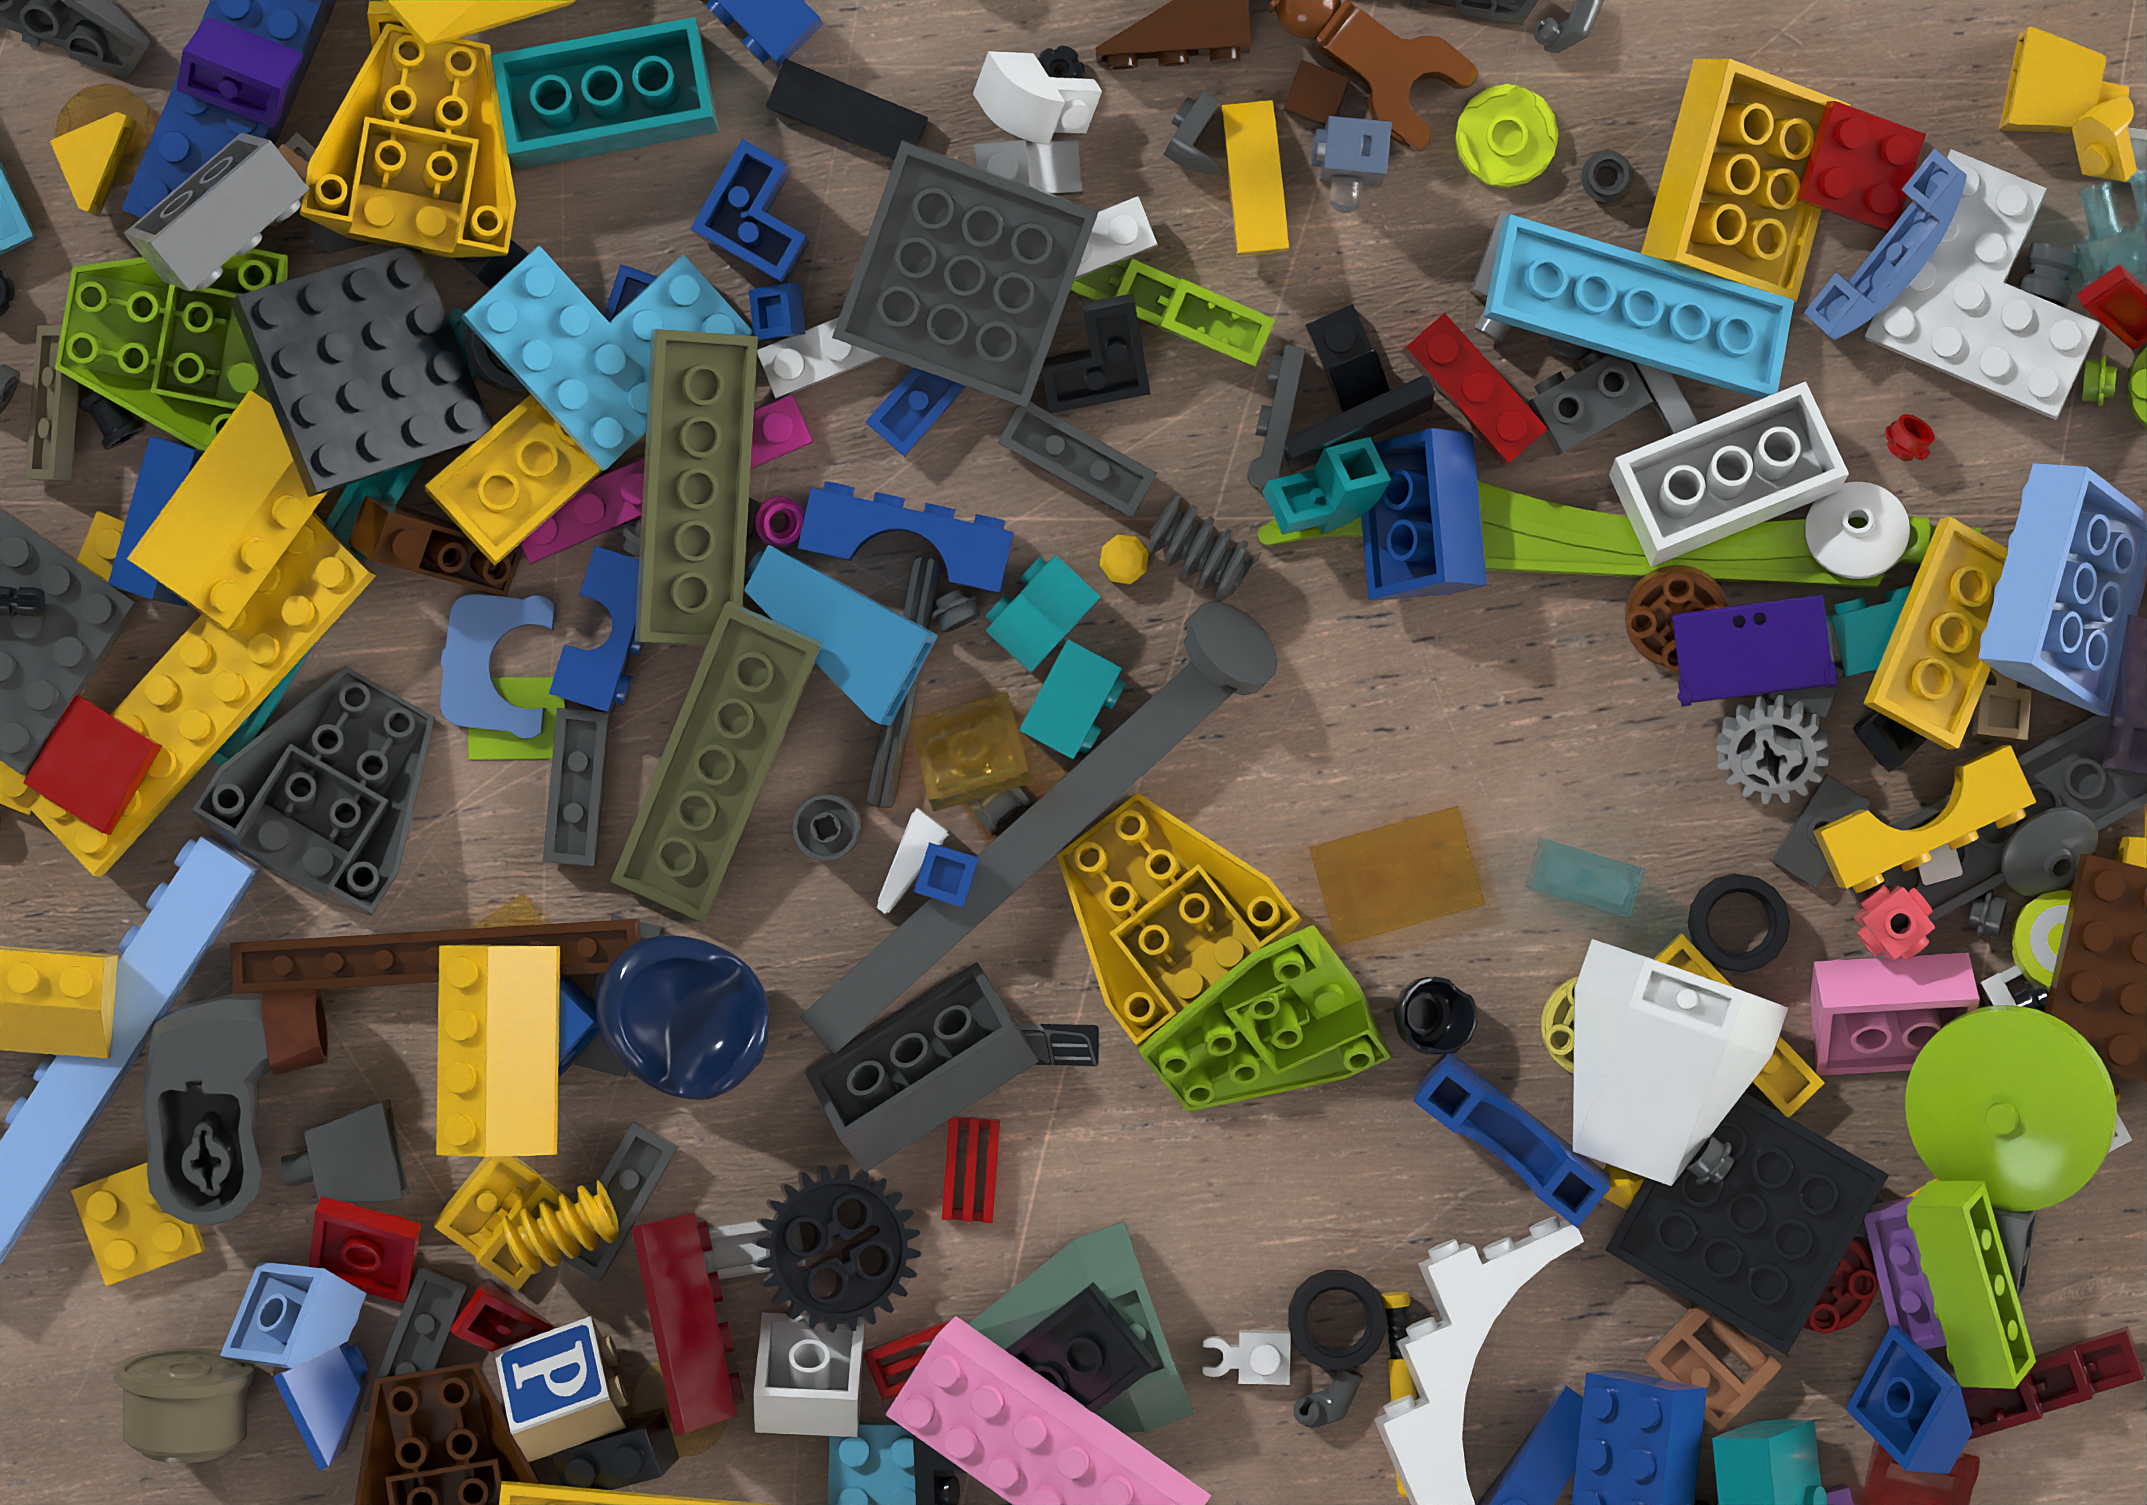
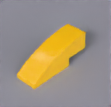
(1255, 178)

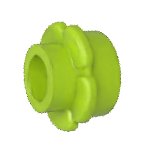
(2098, 381)

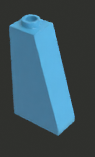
(865, 645)

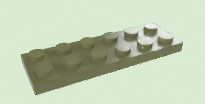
(695, 483)
(716, 761)

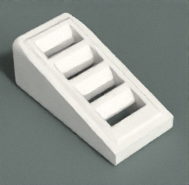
(909, 857)

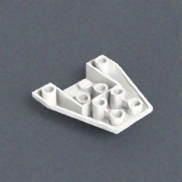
(1660, 1059)

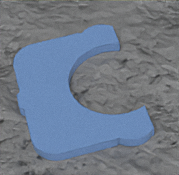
(467, 686)

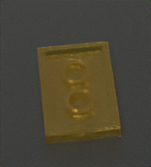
(1397, 875)

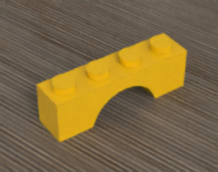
(1983, 792)

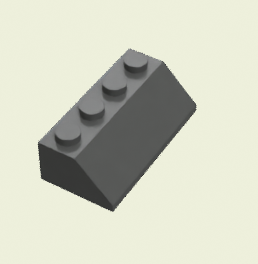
(921, 1067)

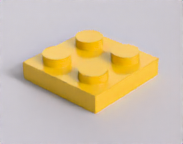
(129, 1226)

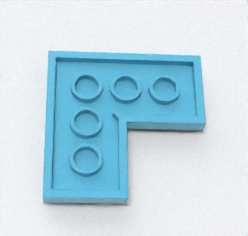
(577, 362)

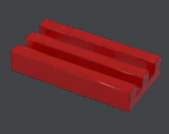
(967, 1213)
(880, 1372)

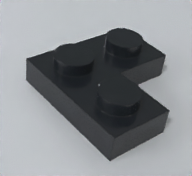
(1109, 369)

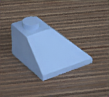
(292, 1316)

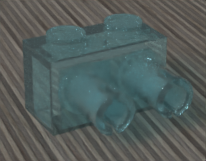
(2108, 241)

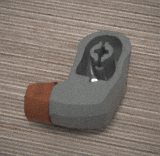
(206, 1094)

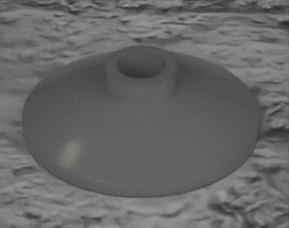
(2047, 851)

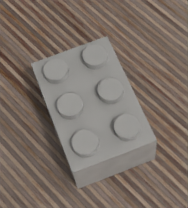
(218, 212)

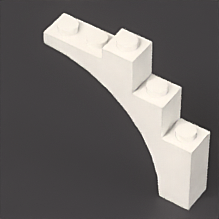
(1440, 1356)

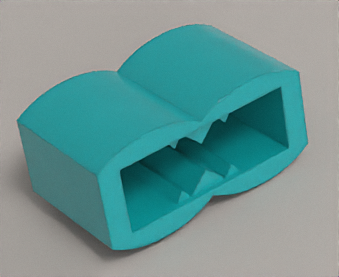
(1041, 612)

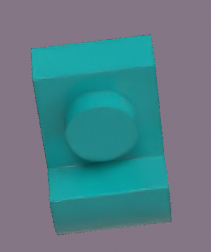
(1334, 493)

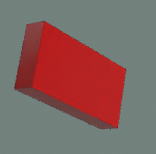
(2119, 305)

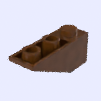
(1182, 31)
(428, 547)

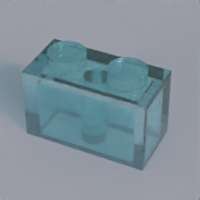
(1584, 877)

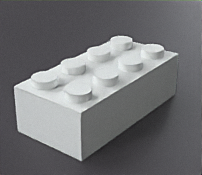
(1728, 474)

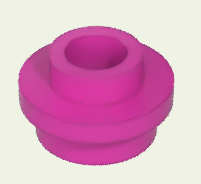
(793, 522)

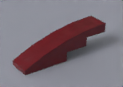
(2056, 1381)

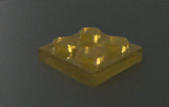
(970, 752)

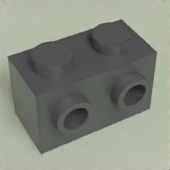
(1588, 400)

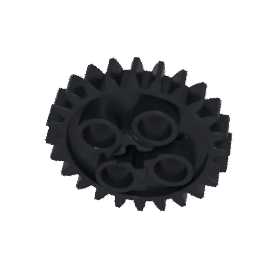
(855, 1290)

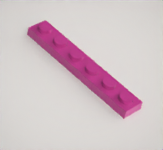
(619, 494)

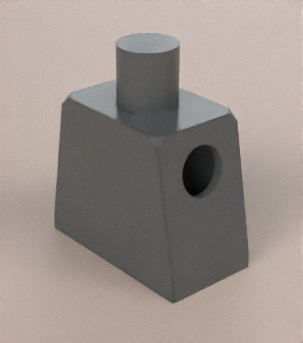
(352, 1158)

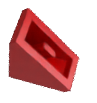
(497, 1319)

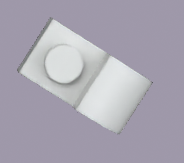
(1029, 102)

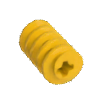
(561, 1229)

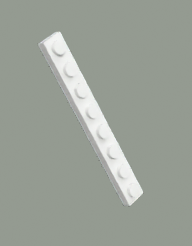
(817, 356)

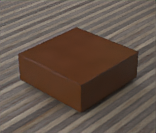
(1315, 93)

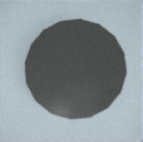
(1230, 647)

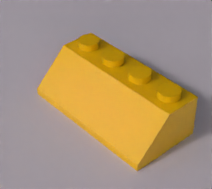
(229, 516)
(57, 1001)
(498, 1050)

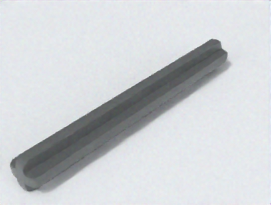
(894, 738)

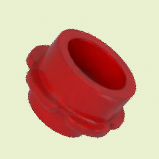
(1909, 438)

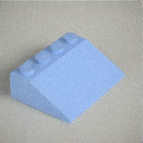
(2068, 587)

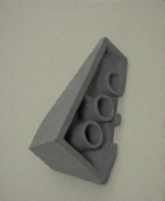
(87, 29)

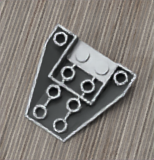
(327, 791)

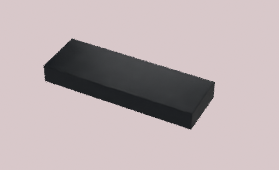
(844, 110)

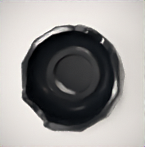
(1435, 1016)

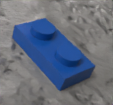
(913, 408)

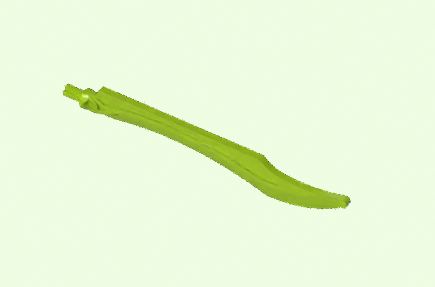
(1563, 539)

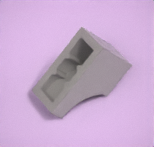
(1042, 166)

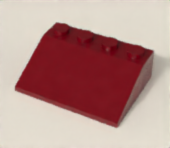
(685, 1321)

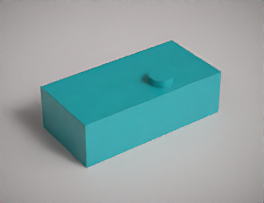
(605, 93)
(1769, 1464)

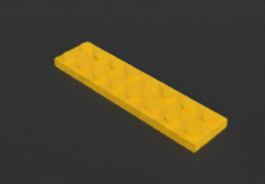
(217, 680)

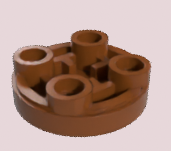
(1657, 597)

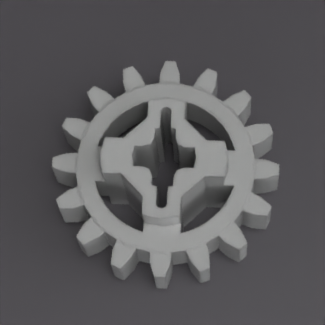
(1787, 735)

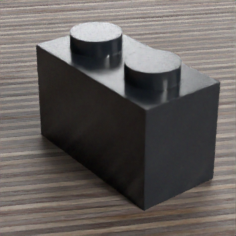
(622, 1457)

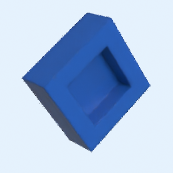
(777, 311)
(946, 874)

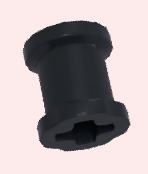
(112, 419)

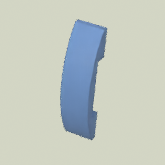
(1898, 256)

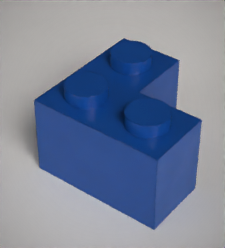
(738, 216)

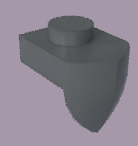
(1191, 123)

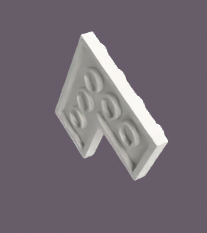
(1973, 323)

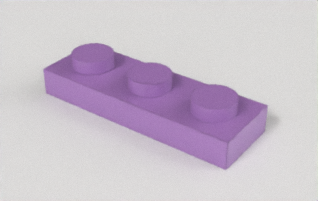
(1900, 1275)

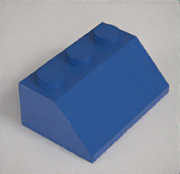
(1428, 522)

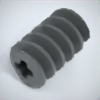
(1201, 549)

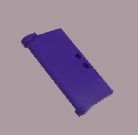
(1753, 658)

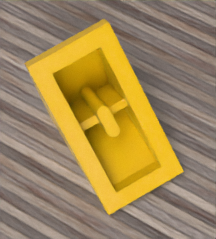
(92, 158)

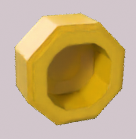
(1124, 559)

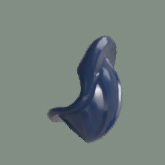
(683, 1016)

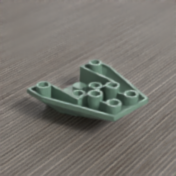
(1112, 1264)

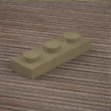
(52, 414)

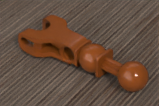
(1378, 59)

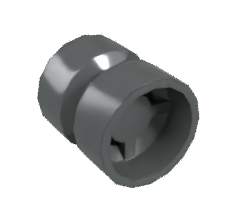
(827, 826)

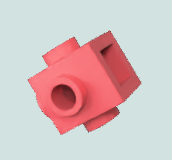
(1876, 916)

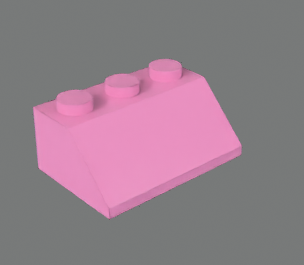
(1885, 1010)

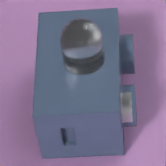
(1351, 155)

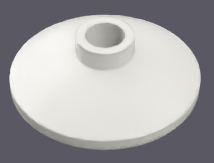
(1855, 551)

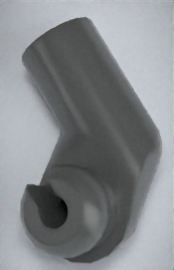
(1572, 30)
(1330, 1404)

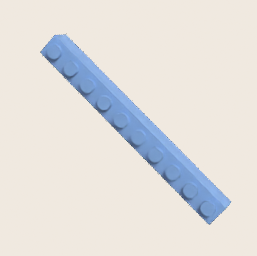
(148, 981)

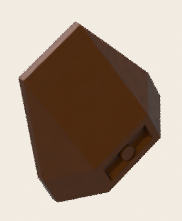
(438, 1441)

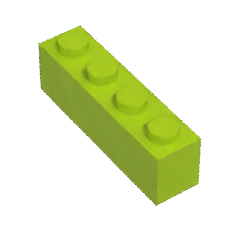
(1971, 1284)

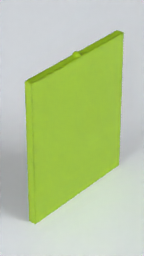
(526, 694)

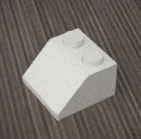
(808, 1377)

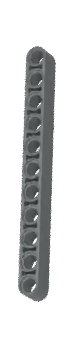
(1016, 856)

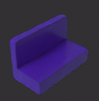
(237, 71)

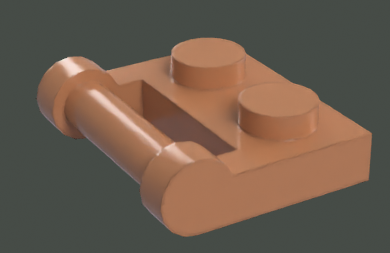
(1688, 1361)

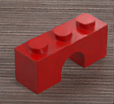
(1475, 388)

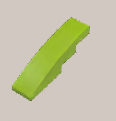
(1182, 309)

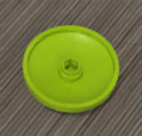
(2011, 1105)

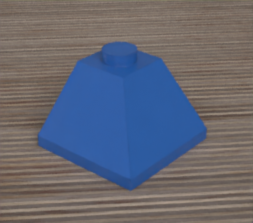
(325, 1399)
(1911, 1406)

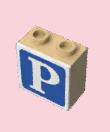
(561, 1388)

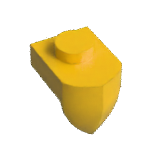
(2104, 140)

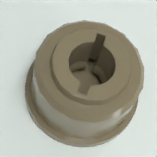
(184, 1403)

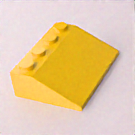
(1737, 177)

